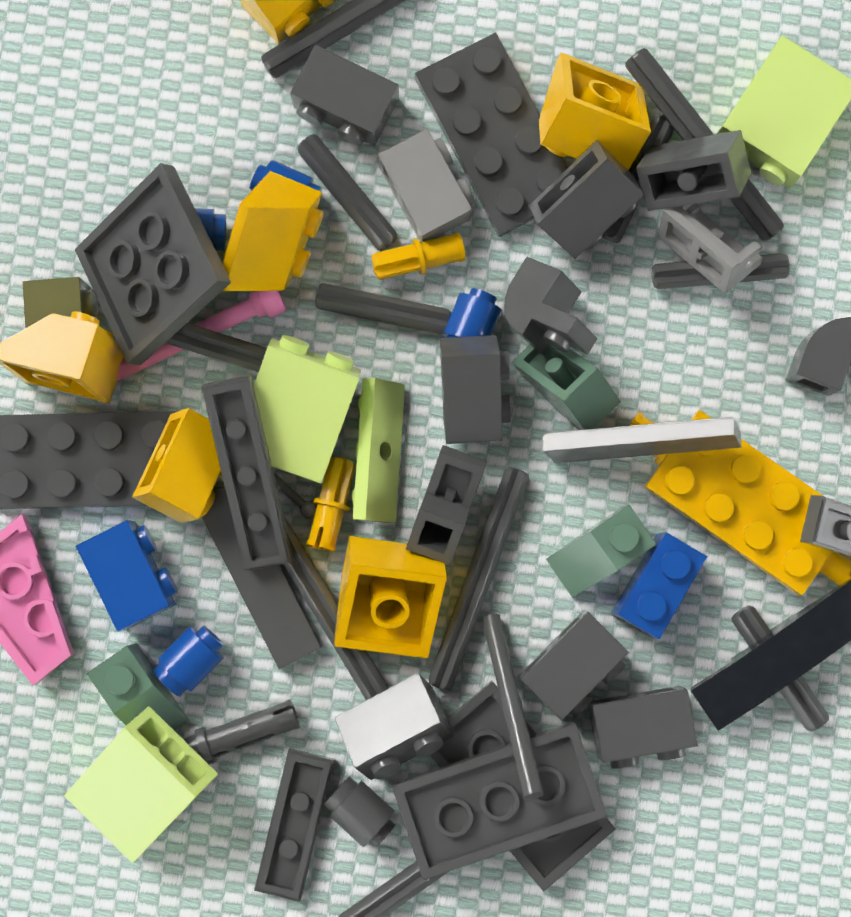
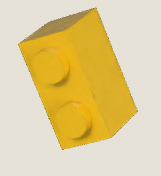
(181, 469)

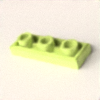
(378, 450)

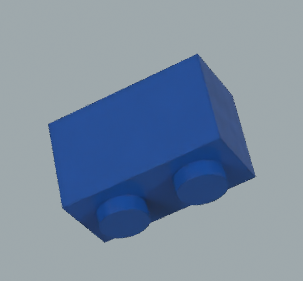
(127, 574)
(659, 585)

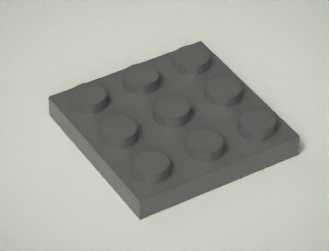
(151, 265)

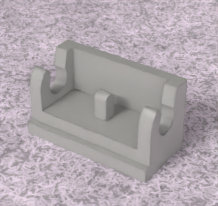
(708, 246)

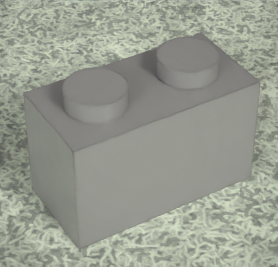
(425, 185)

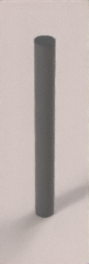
(512, 707)

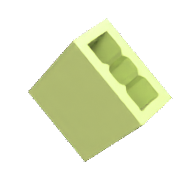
(788, 111)
(303, 404)
(140, 784)

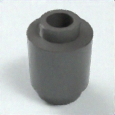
(361, 812)

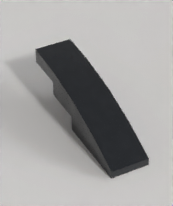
(777, 658)

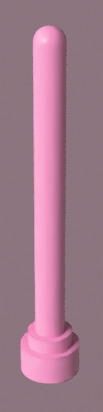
(259, 303)

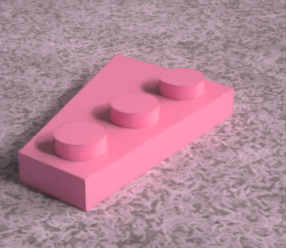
(29, 613)

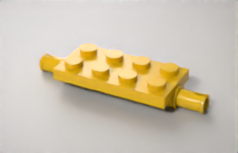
(748, 507)

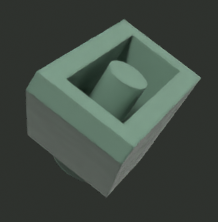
(569, 384)
(601, 551)
(131, 686)

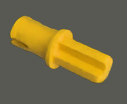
(418, 256)
(331, 504)

